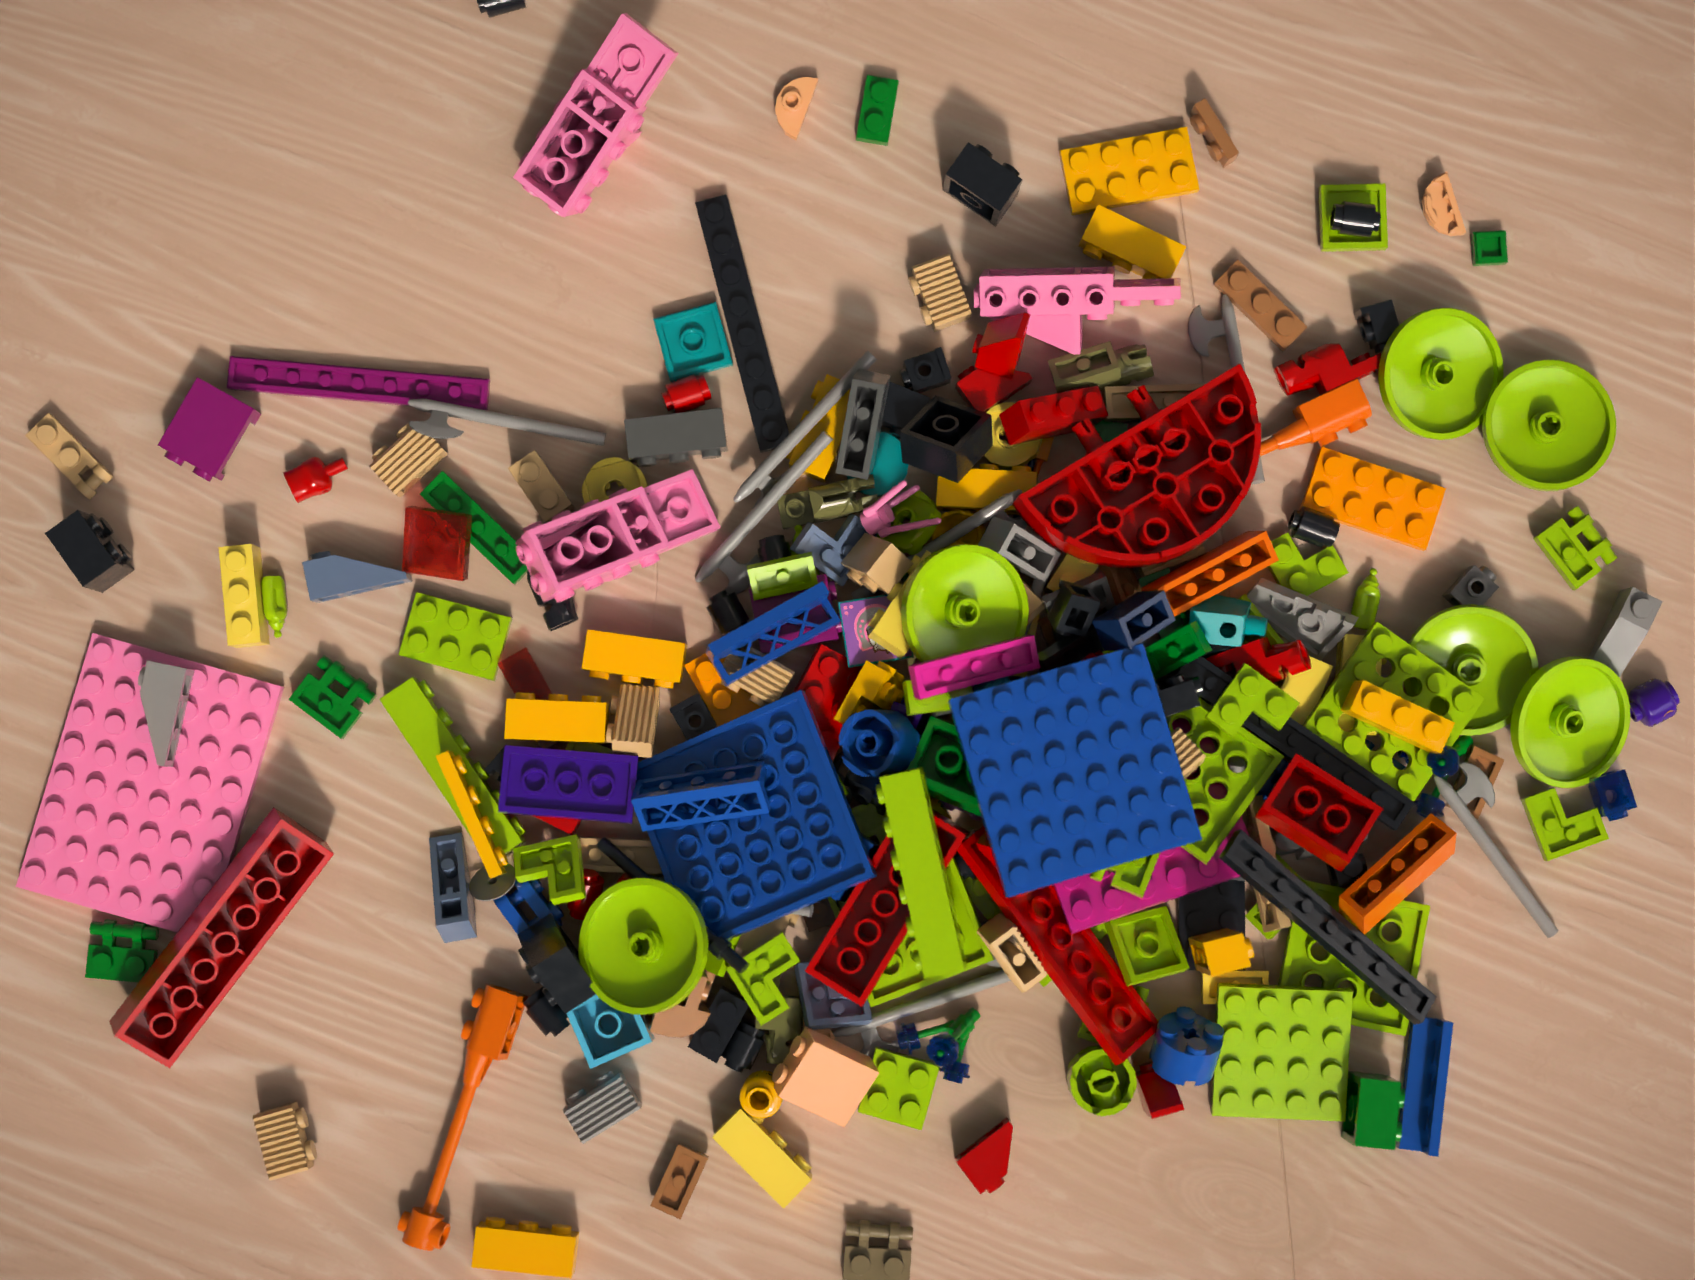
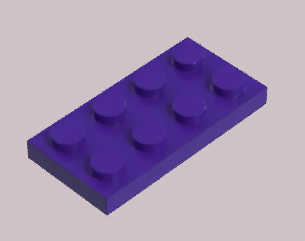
(567, 784)

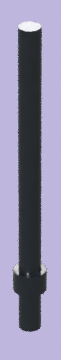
(718, 945)

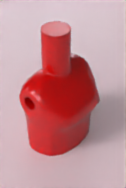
(313, 477)

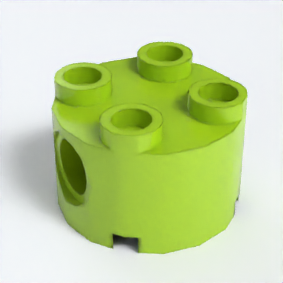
(1098, 1083)

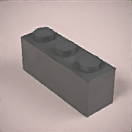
(863, 423)
(676, 437)

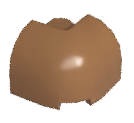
(687, 1015)

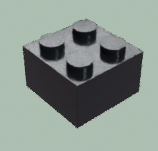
(982, 183)
(946, 438)
(90, 550)
(555, 964)

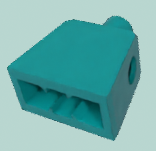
(1227, 620)

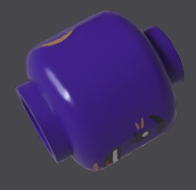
(1653, 702)

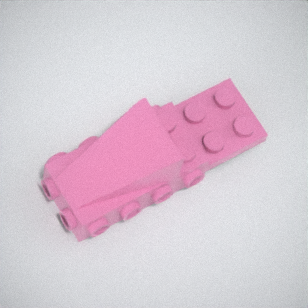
(595, 118)
(1058, 316)
(614, 535)

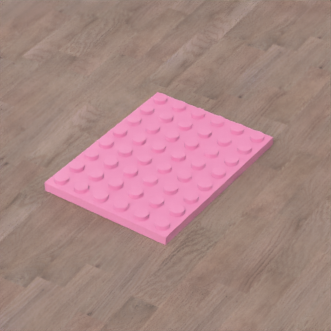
(140, 833)

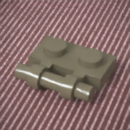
(877, 1262)

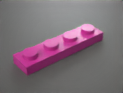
(974, 666)

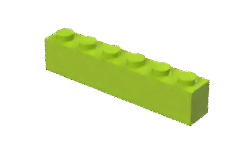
(429, 735)
(922, 872)

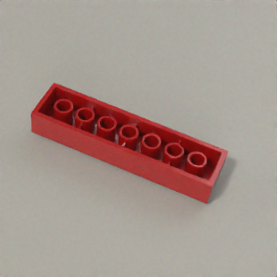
(221, 938)

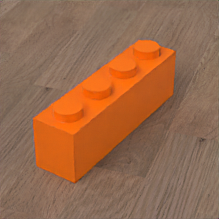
(1215, 570)
(1397, 873)

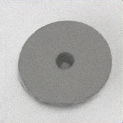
(489, 889)

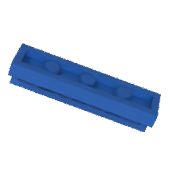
(766, 623)
(692, 787)
(1425, 1085)

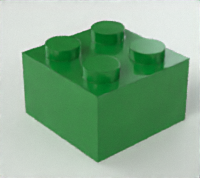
(1373, 1110)

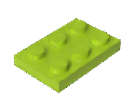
(455, 636)

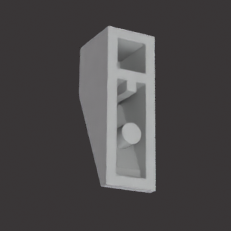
(1625, 628)
(164, 702)

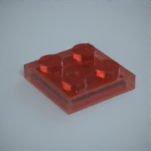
(436, 543)

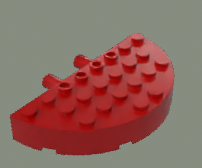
(1157, 483)

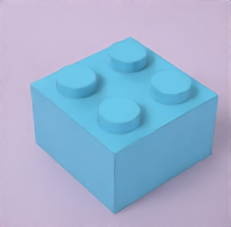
(607, 1031)

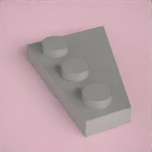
(1301, 617)

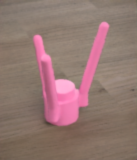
(879, 515)

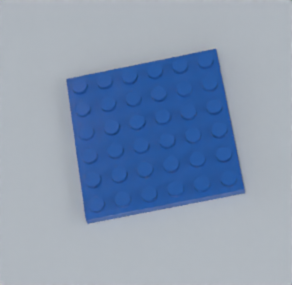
(1074, 770)
(768, 863)

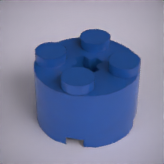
(878, 742)
(1186, 1047)

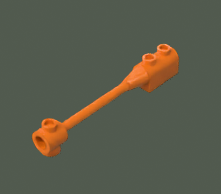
(1323, 418)
(487, 1039)

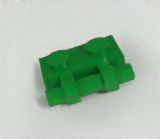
(325, 704)
(120, 962)

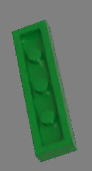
(486, 533)

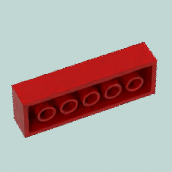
(873, 923)

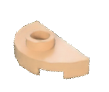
(793, 104)
(1441, 207)

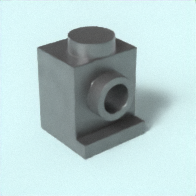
(1461, 592)

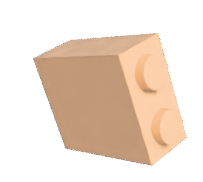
(824, 1076)

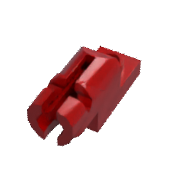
(1325, 368)
(1266, 660)

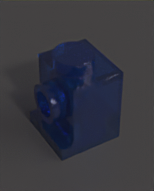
(1619, 785)

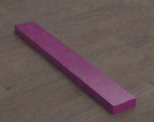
(353, 383)

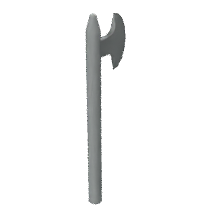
(1202, 331)
(437, 424)
(760, 477)
(994, 509)
(721, 558)
(1479, 785)
(870, 1034)

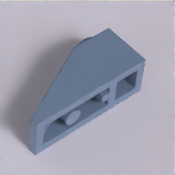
(338, 577)
(451, 891)

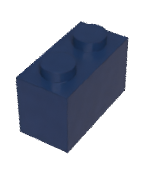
(1133, 620)

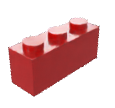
(1052, 414)

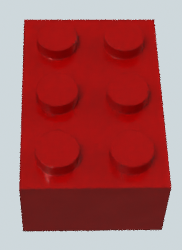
(1319, 812)

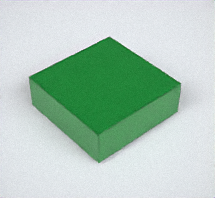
(1489, 248)

